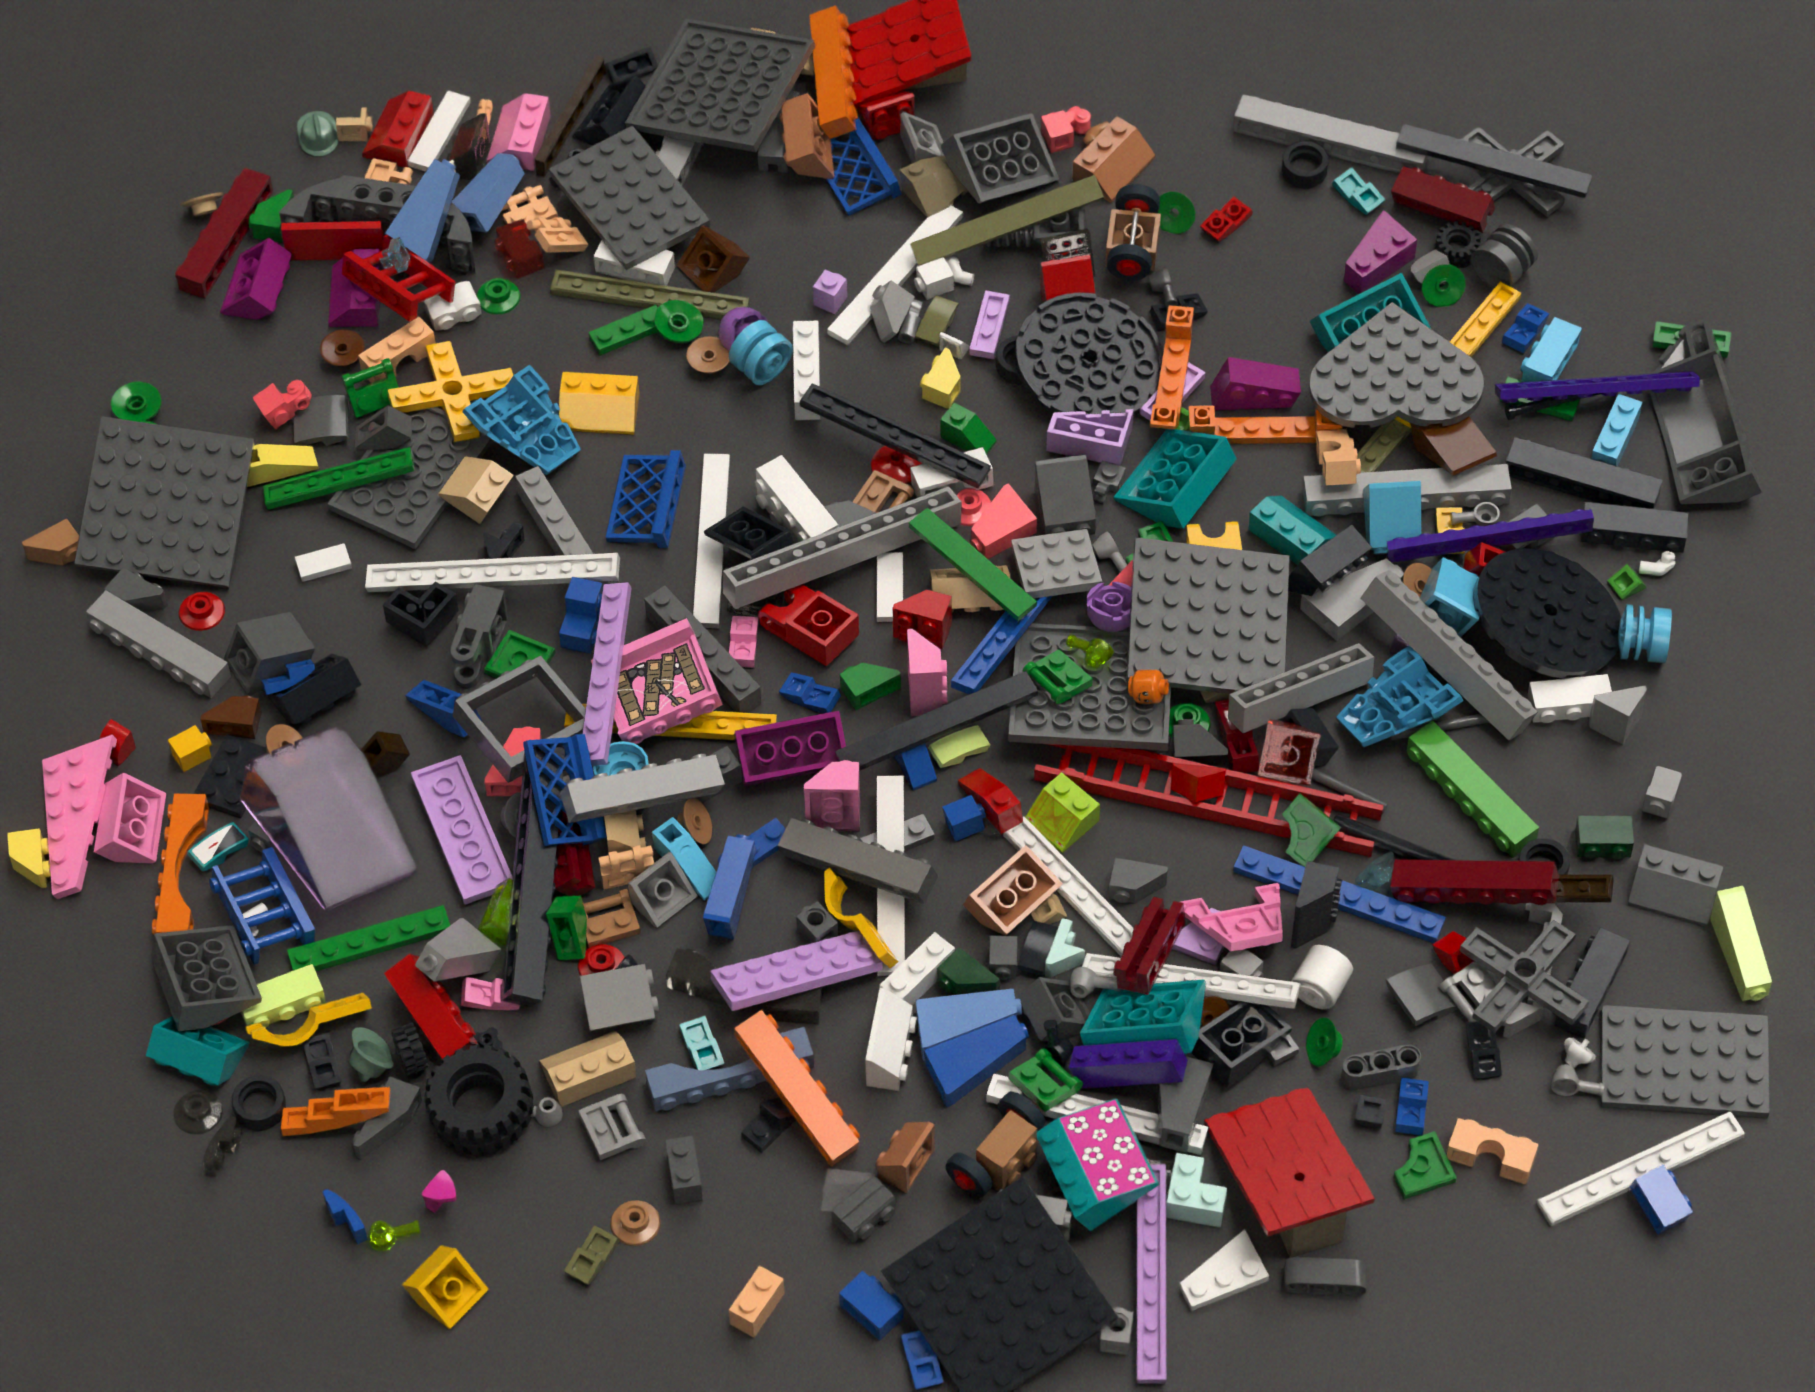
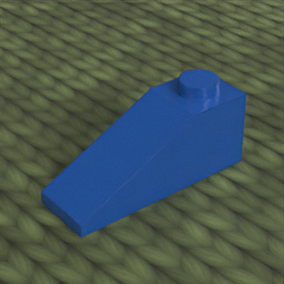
(438, 705)

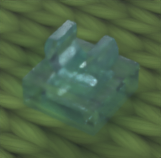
(396, 255)

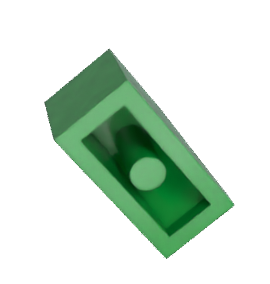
(266, 219)
(965, 429)
(868, 683)
(568, 927)

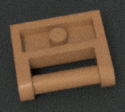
(879, 488)
(611, 925)

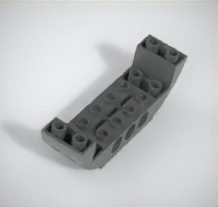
(375, 200)

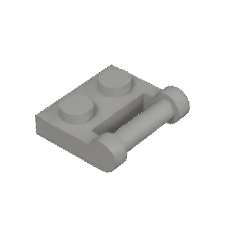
(1475, 983)
(603, 1129)

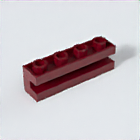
(1442, 198)
(574, 865)
(1149, 946)

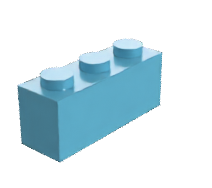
(1551, 352)
(1617, 430)

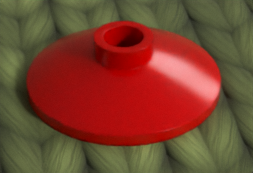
(900, 470)

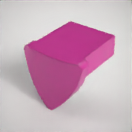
(439, 1191)

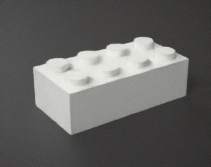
(791, 501)

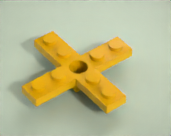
(449, 381)

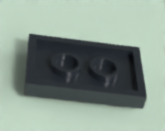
(225, 775)

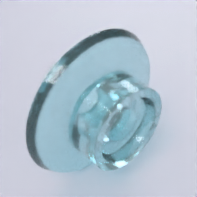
(1377, 872)

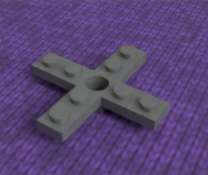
(1543, 149)
(1513, 987)

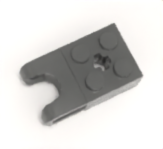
(478, 632)

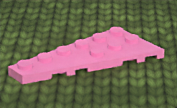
(73, 804)

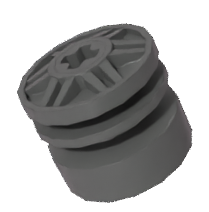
(1504, 256)

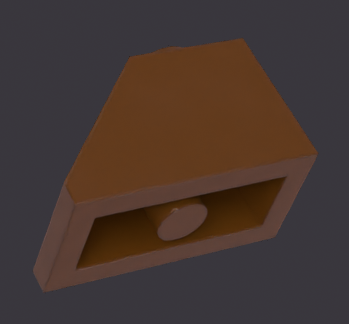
(234, 716)

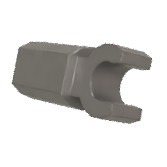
(910, 323)

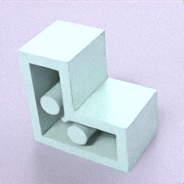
(1191, 1199)

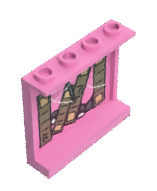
(662, 683)

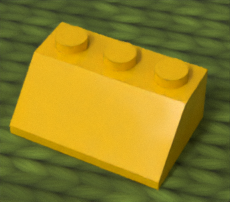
(599, 402)

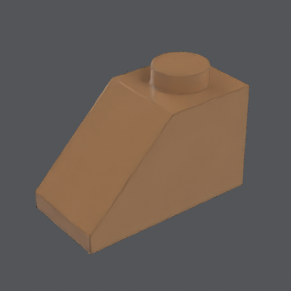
(53, 545)

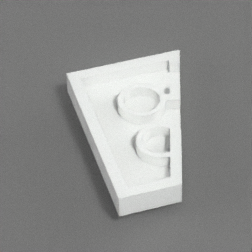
(1225, 1274)

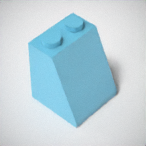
(1391, 512)
(1451, 595)

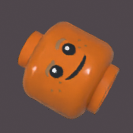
(1148, 686)

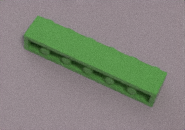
(1472, 789)

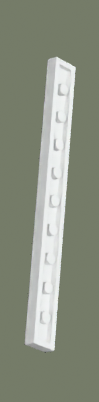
(492, 572)

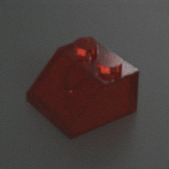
(1289, 752)

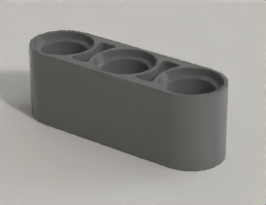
(1372, 1076)
(1325, 1276)

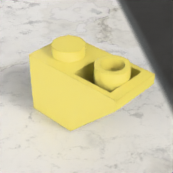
(942, 382)
(27, 855)

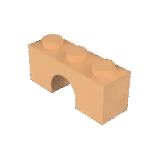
(406, 341)
(1337, 457)
(1472, 1139)

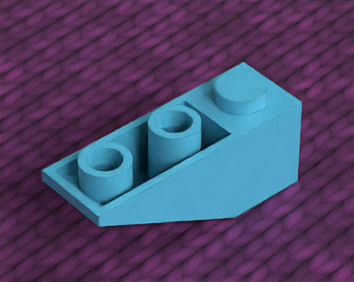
(675, 839)

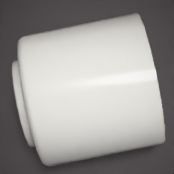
(1322, 976)

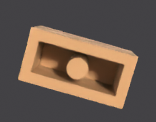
(756, 1301)

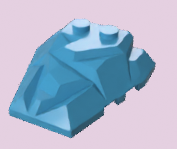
(525, 422)
(1398, 700)

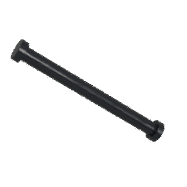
(1512, 411)

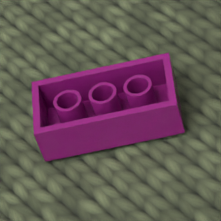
(789, 747)

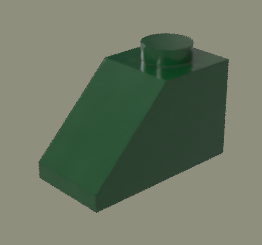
(965, 975)

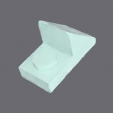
(1063, 954)

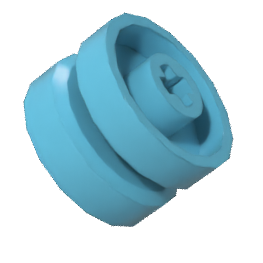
(760, 352)

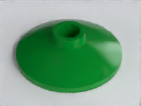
(682, 314)
(135, 395)

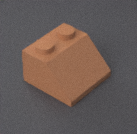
(907, 1154)

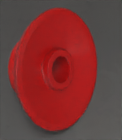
(203, 618)
(597, 953)

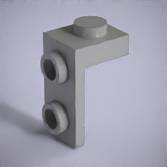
(1662, 792)

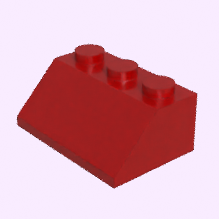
(400, 128)

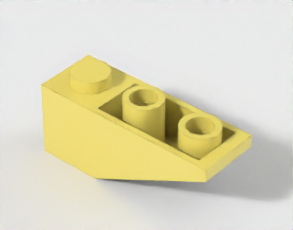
(280, 461)

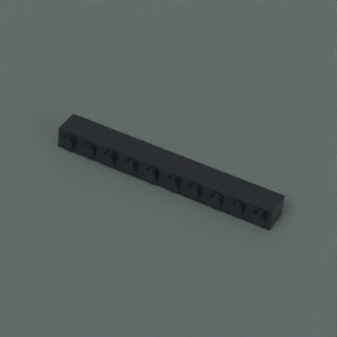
(530, 895)

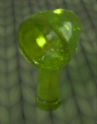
(1097, 651)
(388, 1238)

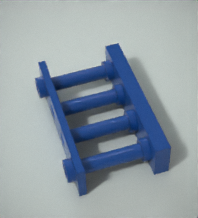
(279, 887)

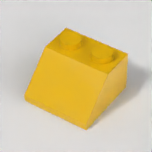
(445, 1286)

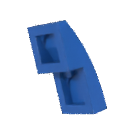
(1526, 328)
(295, 673)
(808, 694)
(1411, 1106)
(343, 1212)
(921, 1360)

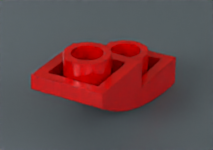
(1227, 220)

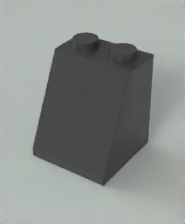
(1064, 495)
(263, 647)

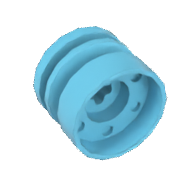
(1645, 633)
(623, 756)

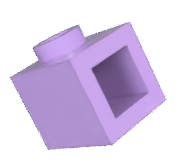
(830, 291)

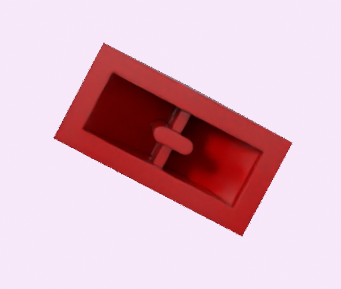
(1197, 781)

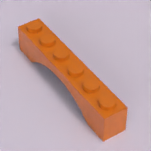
(187, 823)

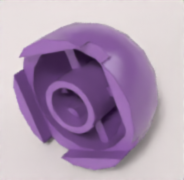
(734, 323)
(1109, 606)

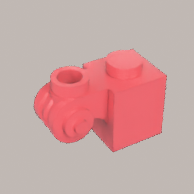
(1060, 126)
(280, 407)

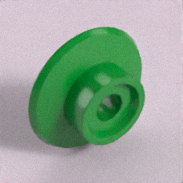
(1174, 222)
(1450, 292)
(498, 296)
(1188, 711)
(1323, 1042)

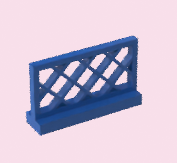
(874, 161)
(665, 506)
(577, 765)

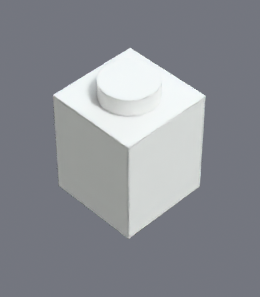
(934, 278)

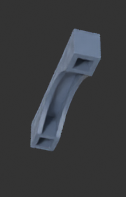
(676, 1085)

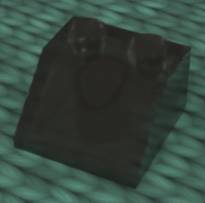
(470, 147)

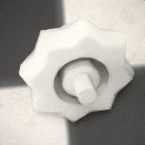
(1578, 1052)

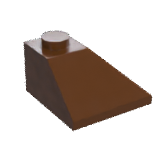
(712, 260)

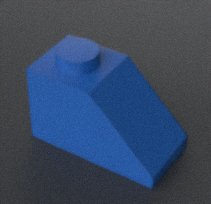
(917, 767)

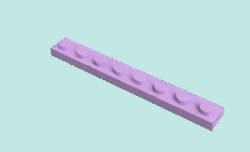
(606, 670)
(1152, 1282)

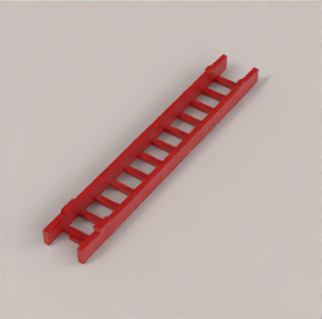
(1216, 812)

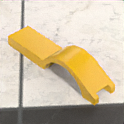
(834, 892)
(317, 1015)

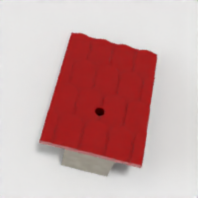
(908, 49)
(1291, 1169)

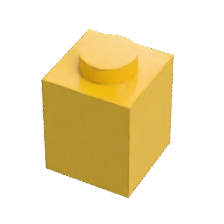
(190, 748)

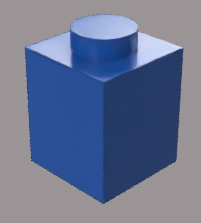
(964, 817)

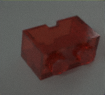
(519, 252)

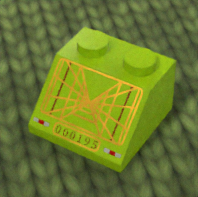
(1063, 812)

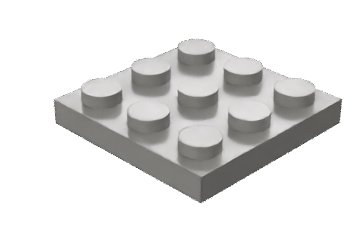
(1056, 563)

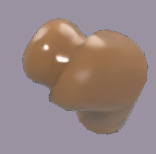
(1093, 132)

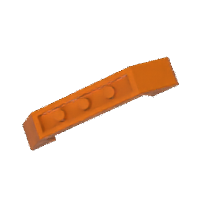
(1174, 368)
(1259, 429)

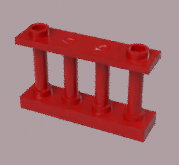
(394, 293)

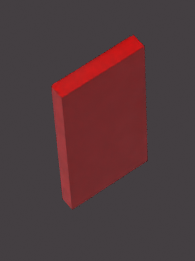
(330, 239)

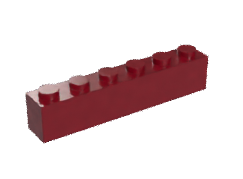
(223, 233)
(1475, 881)

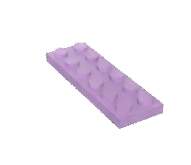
(461, 828)
(796, 970)

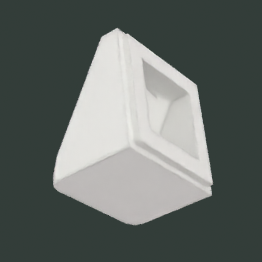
(957, 347)

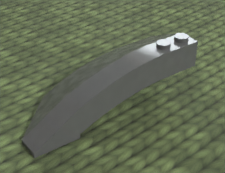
(1704, 425)

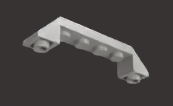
(1531, 1012)

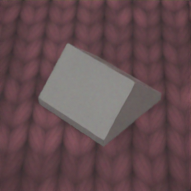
(920, 138)
(1617, 712)
(661, 890)

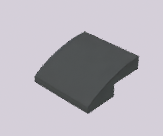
(322, 421)
(1420, 994)

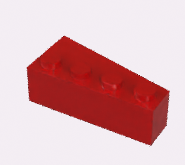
(431, 1007)

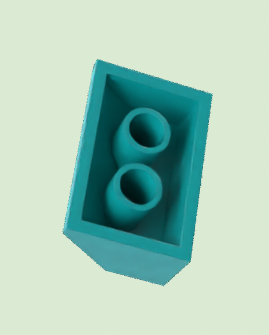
(1287, 528)
(197, 1052)

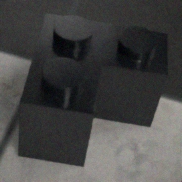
(423, 616)

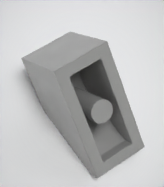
(890, 309)

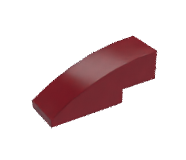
(1241, 747)

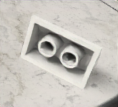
(889, 1041)

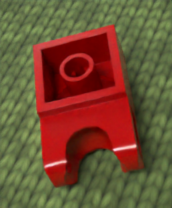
(812, 623)

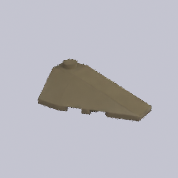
(931, 184)

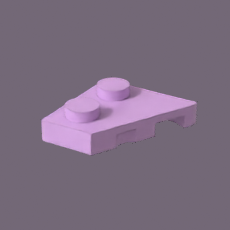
(1198, 943)

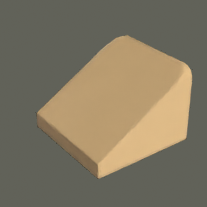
(1049, 911)

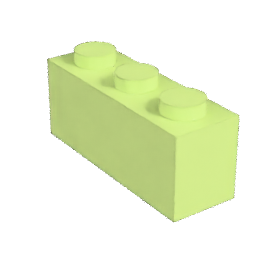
(286, 997)

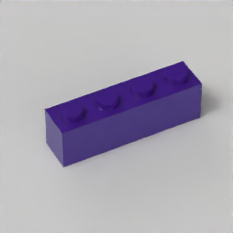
(1129, 1063)

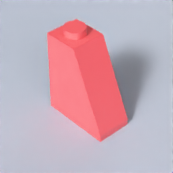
(1001, 522)
(494, 781)

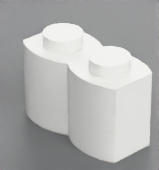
(463, 308)

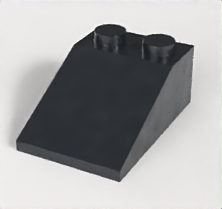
(1240, 1040)

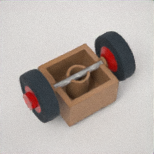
(1133, 233)
(1003, 1152)

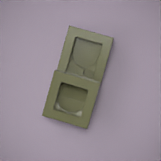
(936, 320)
(592, 1255)

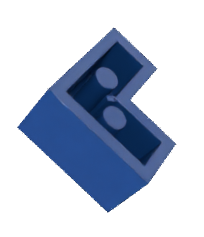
(582, 615)

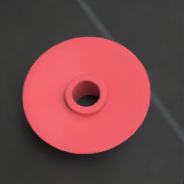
(971, 512)

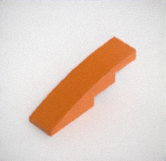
(344, 1109)

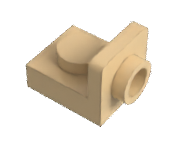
(354, 128)

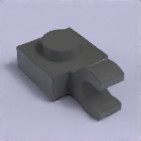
(1107, 479)

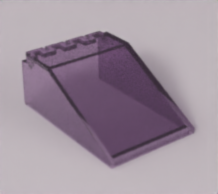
(327, 817)

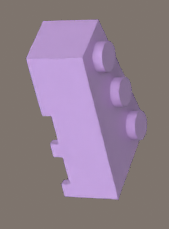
(1094, 435)

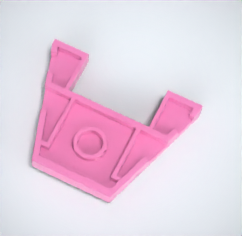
(1241, 926)

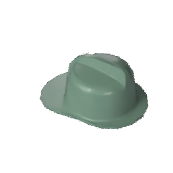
(317, 133)
(369, 1054)

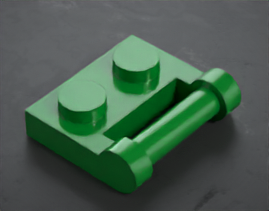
(373, 395)
(1063, 672)
(1039, 1085)

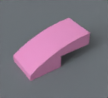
(743, 640)
(484, 995)

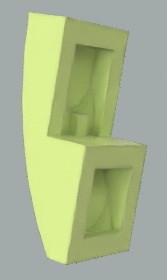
(956, 746)

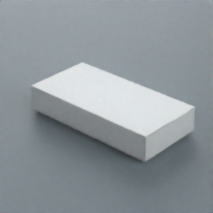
(323, 562)

